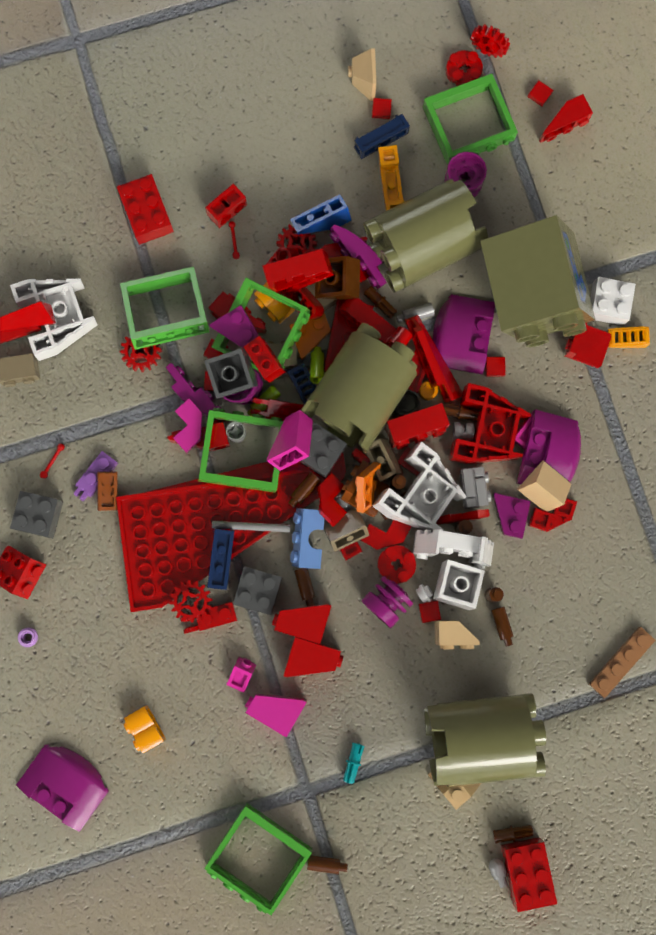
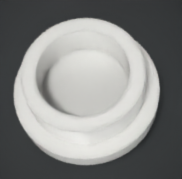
(424, 593)

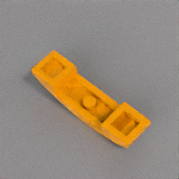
(390, 176)

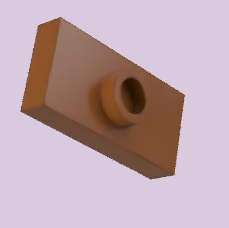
(106, 491)

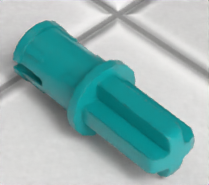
(353, 763)

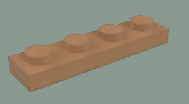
(622, 662)

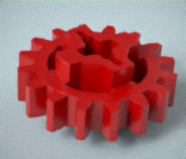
(490, 41)
(291, 237)
(135, 357)
(186, 593)

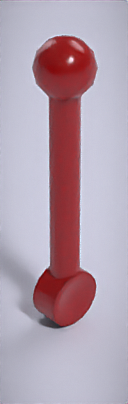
(236, 255)
(44, 474)

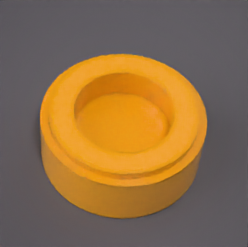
(426, 392)

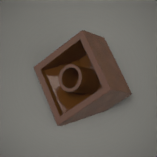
(344, 283)

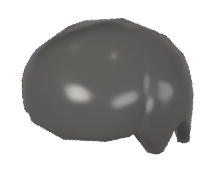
(408, 404)

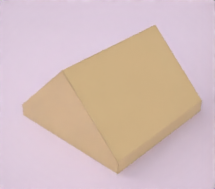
(545, 487)

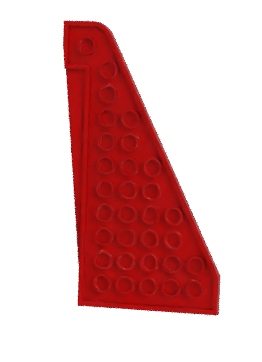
(171, 531)

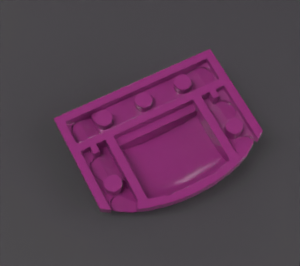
(464, 332)
(553, 441)
(64, 785)

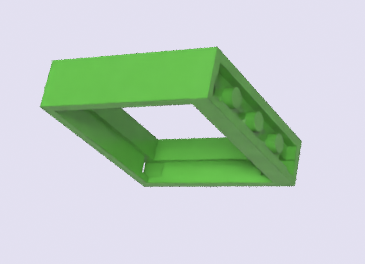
(459, 93)
(242, 299)
(170, 331)
(236, 481)
(246, 892)

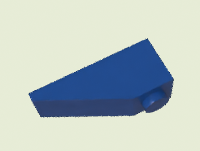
(322, 216)

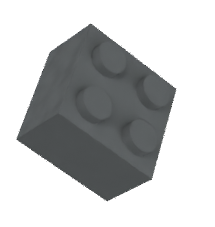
(231, 373)
(324, 451)
(36, 514)
(257, 590)

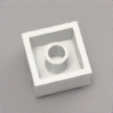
(612, 300)
(458, 585)

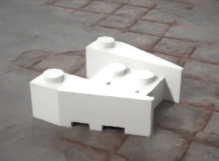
(67, 313)
(427, 494)
(432, 543)

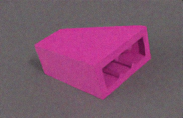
(292, 441)
(275, 711)

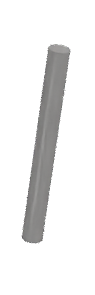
(251, 526)

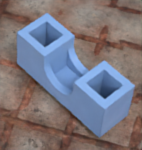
(303, 554)

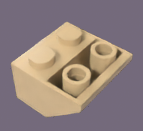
(454, 633)

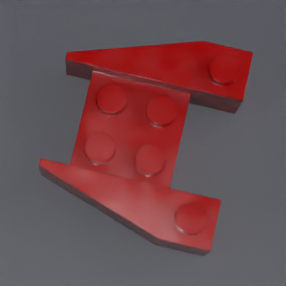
(494, 428)

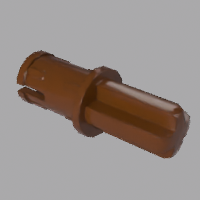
(380, 302)
(460, 412)
(511, 833)

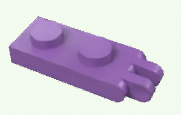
(88, 481)

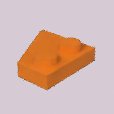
(311, 335)
(366, 487)

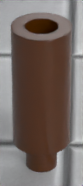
(398, 483)
(304, 489)
(464, 527)
(305, 586)
(494, 594)
(503, 625)
(326, 865)

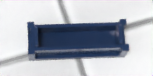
(381, 136)
(220, 559)

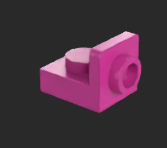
(241, 674)

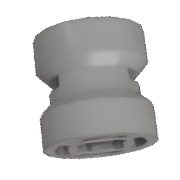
(235, 428)
(463, 431)

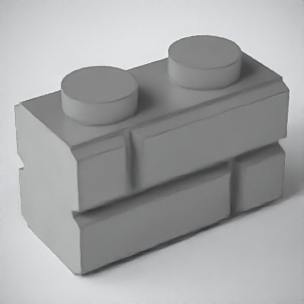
(474, 486)

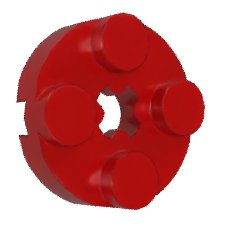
(464, 58)
(406, 558)

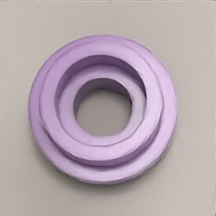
(22, 634)

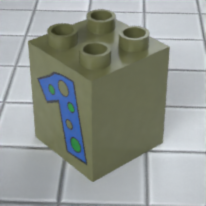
(538, 281)

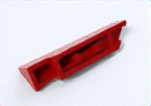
(25, 321)
(432, 361)

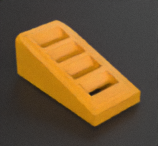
(645, 339)

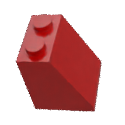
(304, 622)
(311, 658)

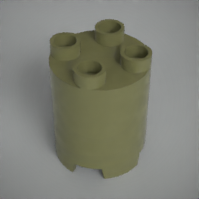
(425, 234)
(362, 387)
(485, 740)

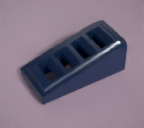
(291, 373)

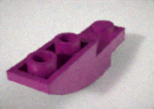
(355, 247)
(185, 391)

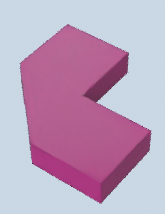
(191, 433)

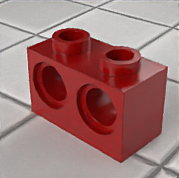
(226, 205)
(264, 359)

